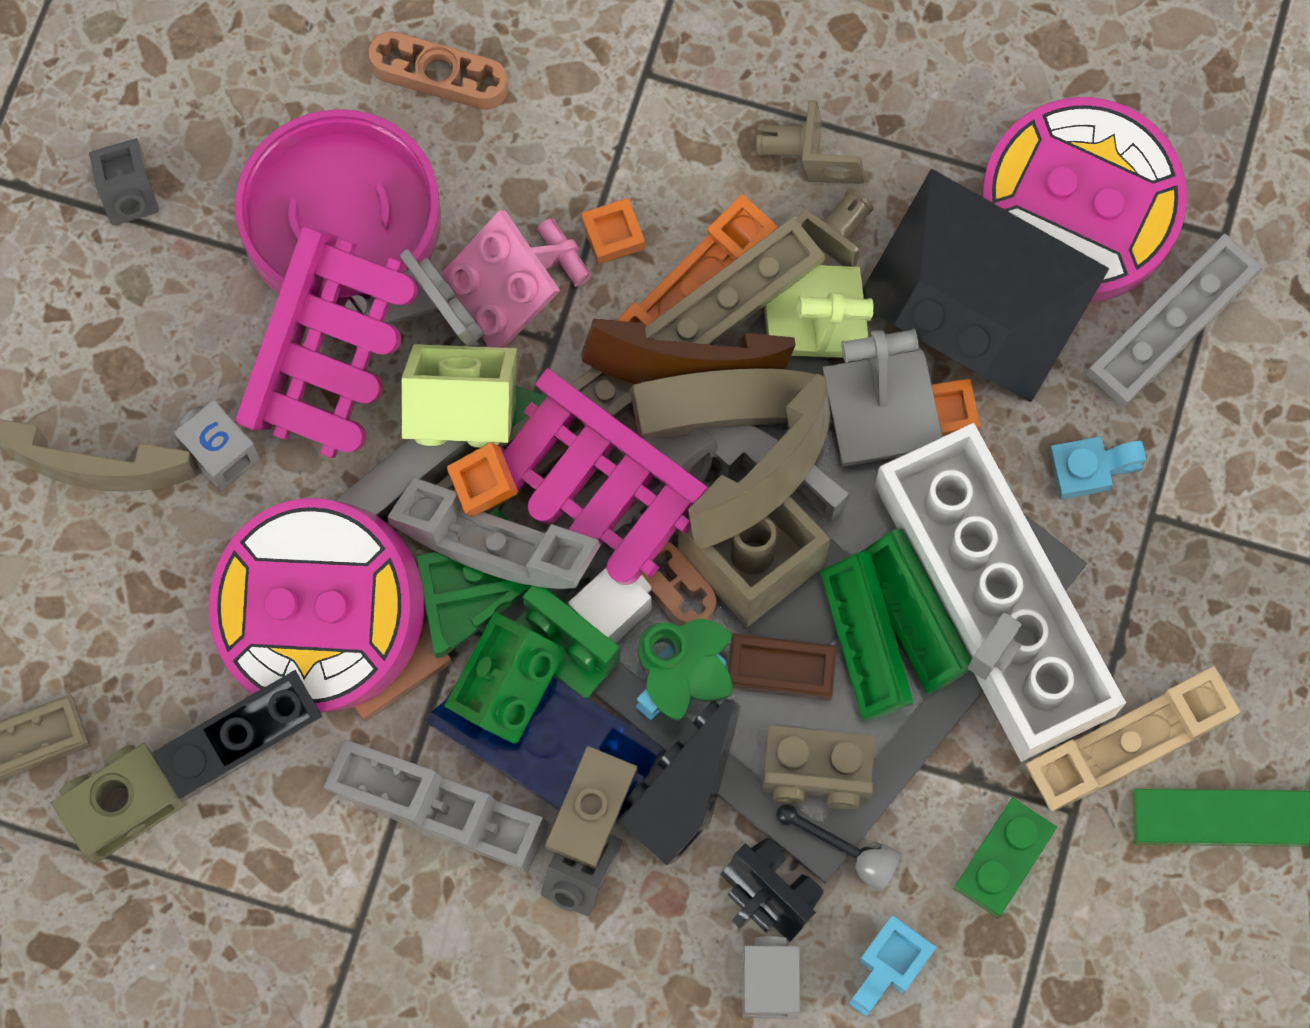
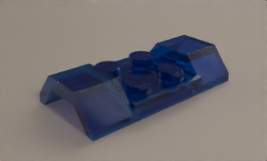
(553, 743)

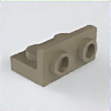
(818, 765)

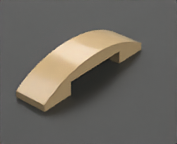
(1133, 740)

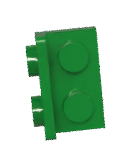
(588, 652)
(505, 678)

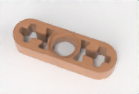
(400, 72)

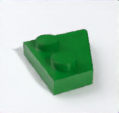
(461, 599)

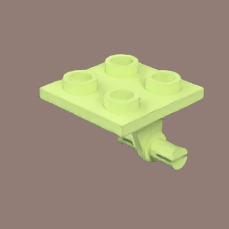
(821, 311)

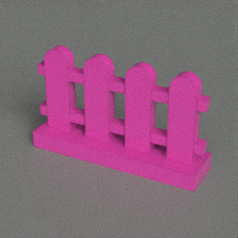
(301, 307)
(620, 490)

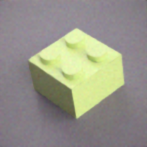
(459, 394)

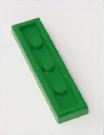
(1221, 817)

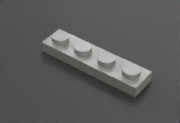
(1174, 320)

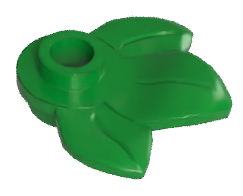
(691, 670)

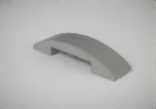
(489, 542)

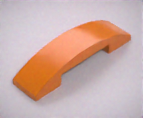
(728, 238)

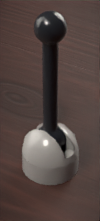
(873, 862)

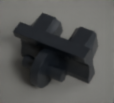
(765, 894)

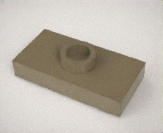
(591, 807)

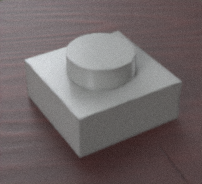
(997, 648)

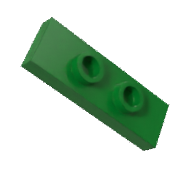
(917, 613)
(866, 636)

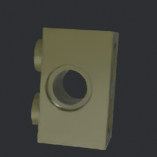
(148, 803)

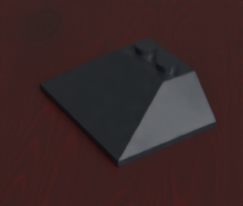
(982, 285)

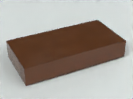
(782, 667)

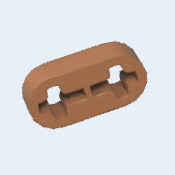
(687, 578)

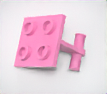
(507, 280)

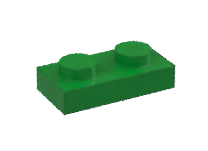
(1005, 857)

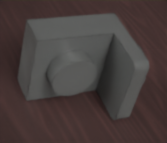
(123, 182)
(575, 885)

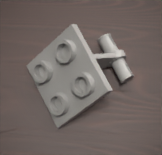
(432, 296)
(883, 402)

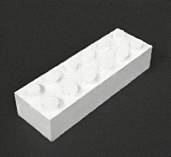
(989, 564)

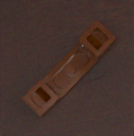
(626, 354)

